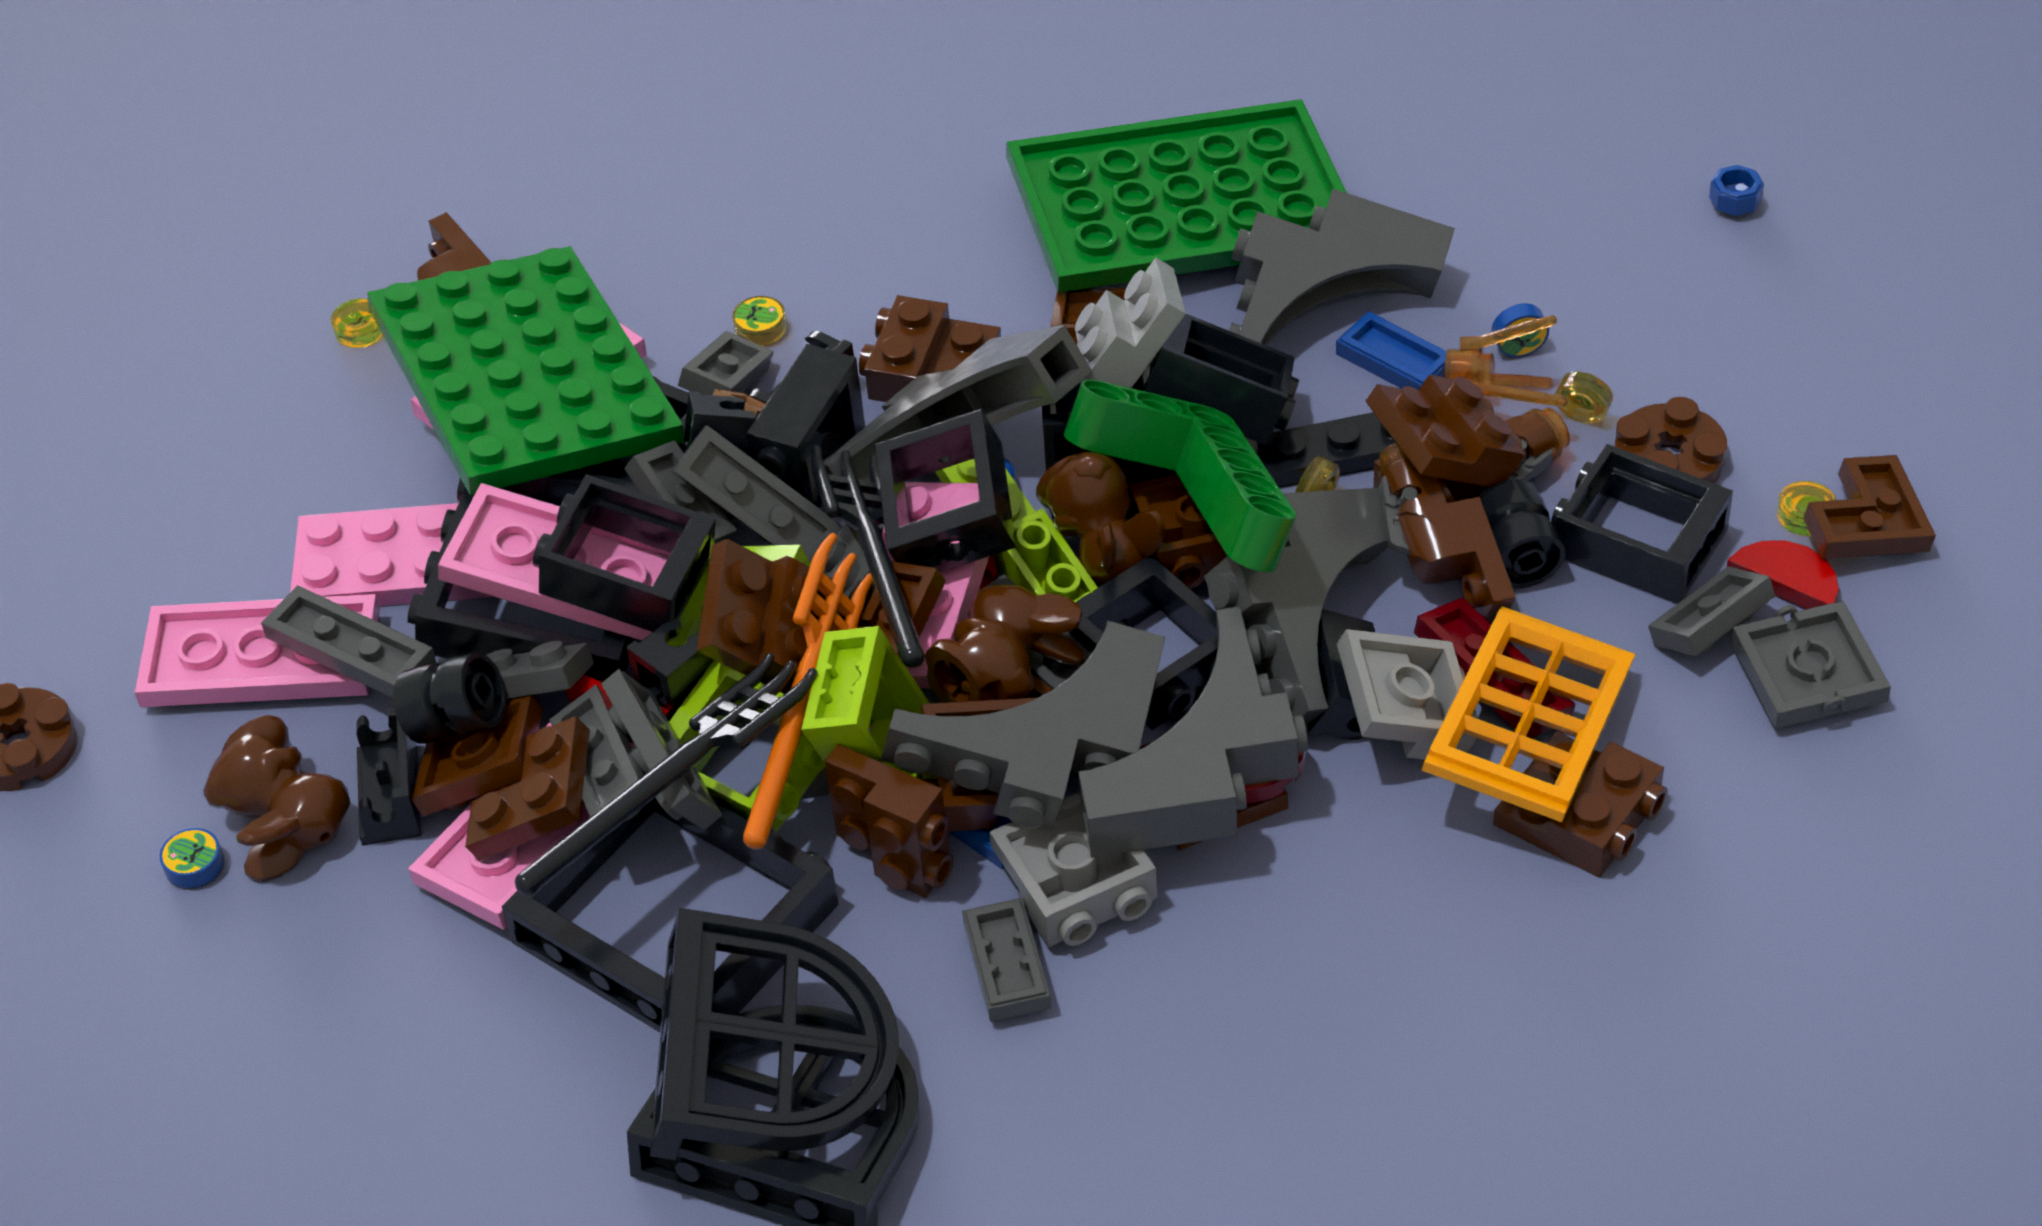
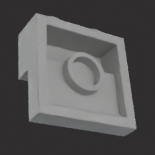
(1126, 334)
(1402, 687)
(1064, 886)

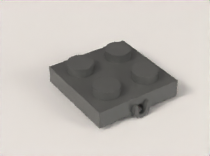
(1810, 664)

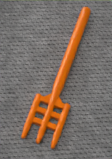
(789, 729)

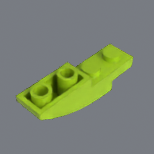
(1042, 556)

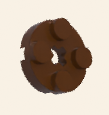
(1678, 426)
(49, 733)

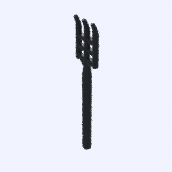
(861, 505)
(711, 734)

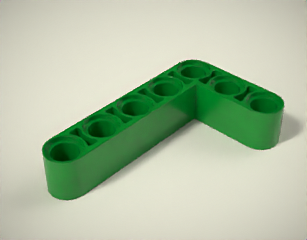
(1205, 451)

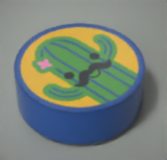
(1524, 344)
(191, 857)

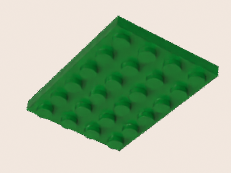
(1168, 189)
(523, 369)

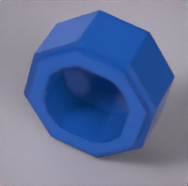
(1736, 190)

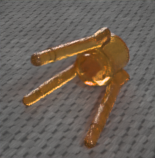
(1480, 367)

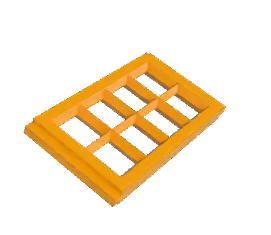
(1500, 779)

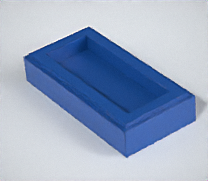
(1391, 352)

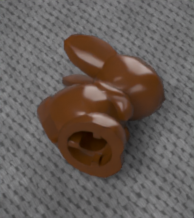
(1092, 502)
(993, 644)
(262, 780)

